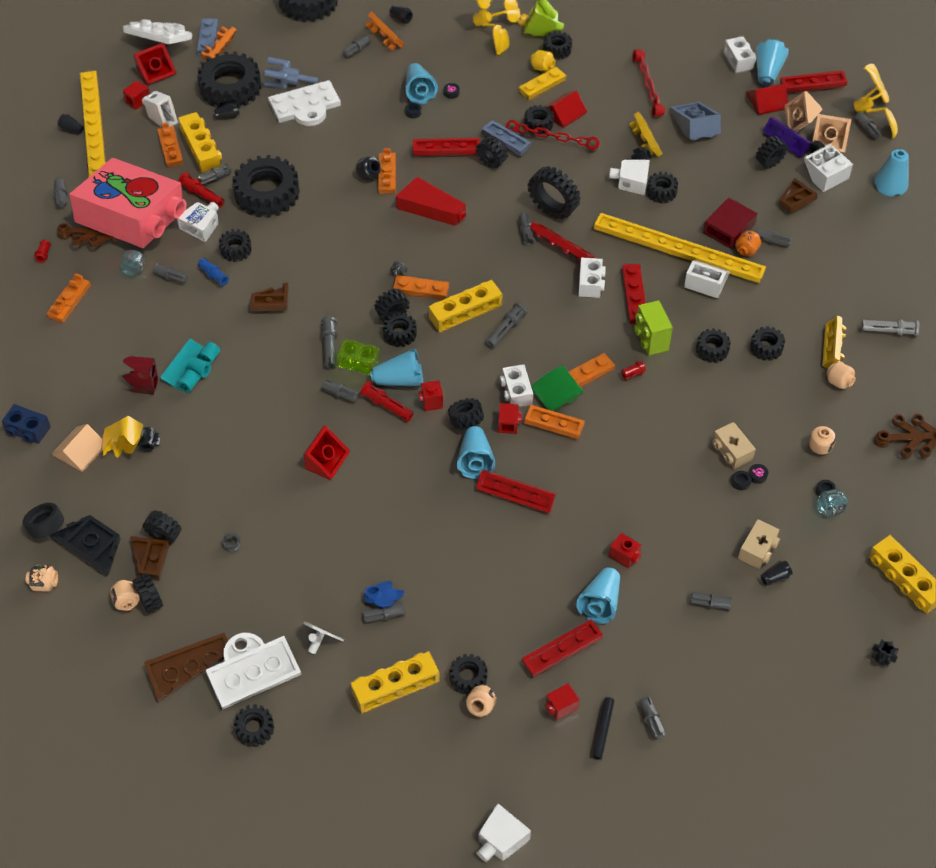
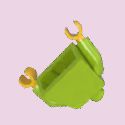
(541, 20)

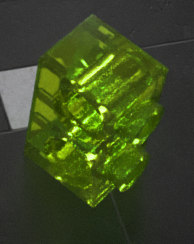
(358, 356)

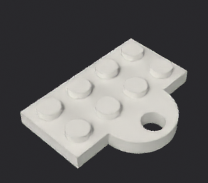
(161, 32)
(304, 103)
(251, 669)

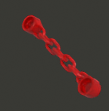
(657, 109)
(557, 136)

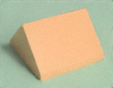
(801, 111)
(832, 131)
(79, 447)

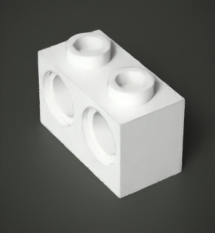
(739, 54)
(590, 277)
(516, 385)

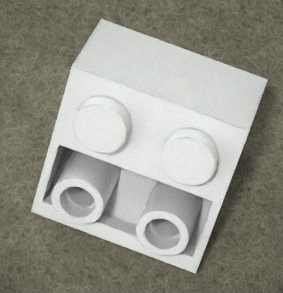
(828, 167)
(706, 278)

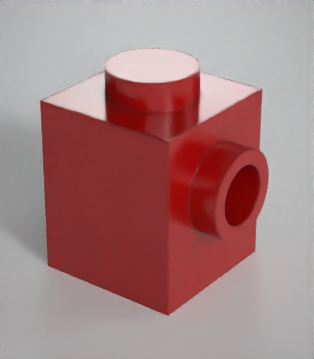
(135, 93)
(431, 395)
(509, 418)
(625, 550)
(562, 702)

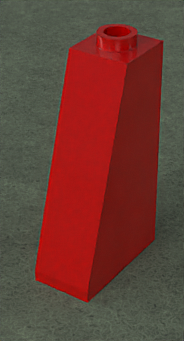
(430, 202)

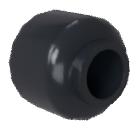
(368, 167)

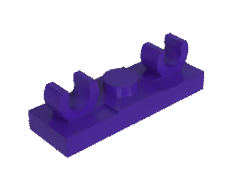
(794, 141)

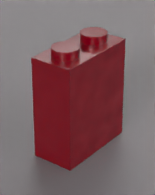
(729, 222)

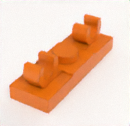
(384, 31)
(219, 46)
(170, 145)
(387, 176)
(68, 298)

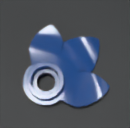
(382, 594)

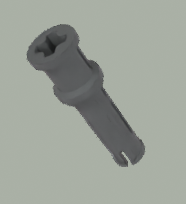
(510, 320)
(329, 336)

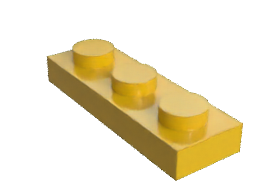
(542, 83)

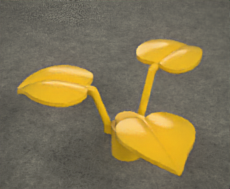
(500, 35)
(865, 104)

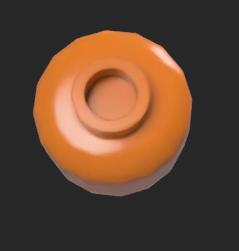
(748, 243)

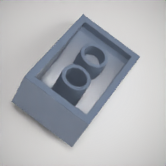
(697, 120)

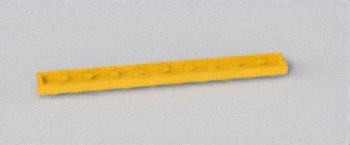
(92, 121)
(679, 247)

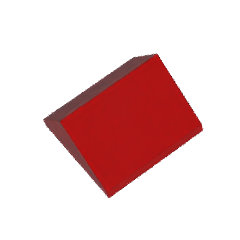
(154, 64)
(768, 99)
(567, 108)
(325, 454)

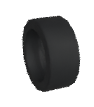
(43, 520)

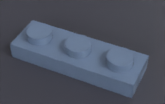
(207, 34)
(510, 139)

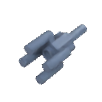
(287, 74)

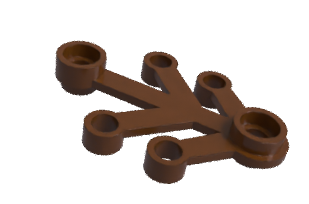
(65, 231)
(912, 435)

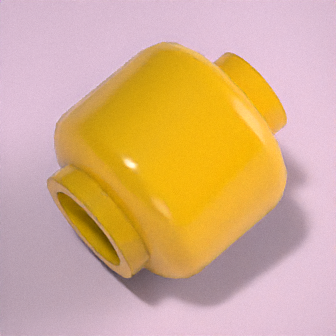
(542, 61)

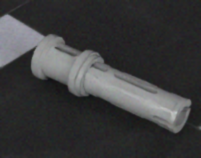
(902, 327)

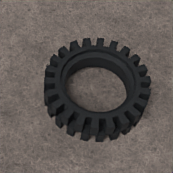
(562, 184)

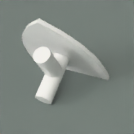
(317, 638)

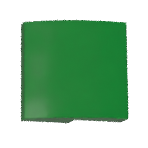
(557, 388)

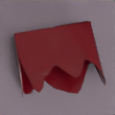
(145, 374)

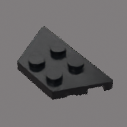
(90, 542)

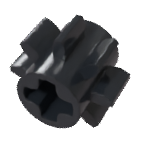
(641, 154)
(148, 439)
(884, 653)

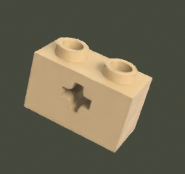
(733, 445)
(759, 544)

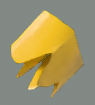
(122, 436)

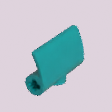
(190, 365)

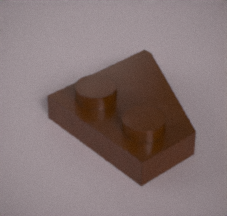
(797, 196)
(270, 299)
(149, 555)

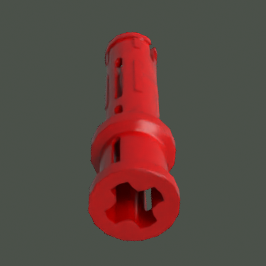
(195, 187)
(380, 398)

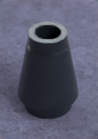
(401, 13)
(227, 111)
(69, 124)
(778, 572)

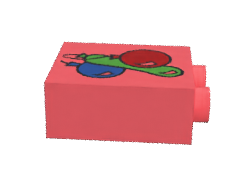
(127, 202)

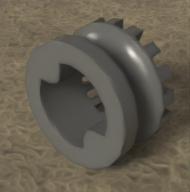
(396, 266)
(229, 538)

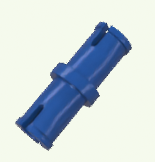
(213, 271)

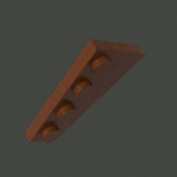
(181, 666)

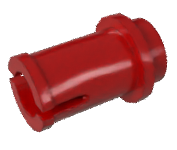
(42, 253)
(633, 370)

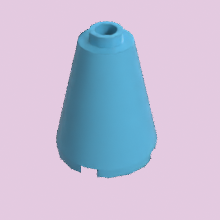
(770, 60)
(419, 84)
(894, 174)
(399, 371)
(475, 454)
(600, 597)

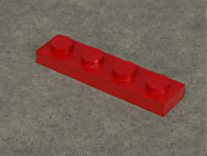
(814, 81)
(445, 146)
(556, 239)
(633, 289)
(516, 491)
(562, 648)

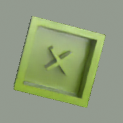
(653, 328)

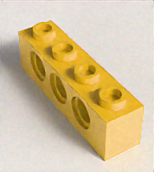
(200, 142)
(465, 305)
(905, 563)
(390, 691)

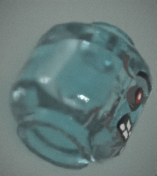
(132, 263)
(832, 502)

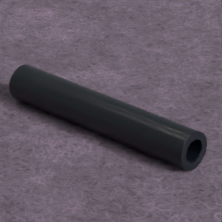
(603, 727)

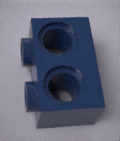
(26, 424)

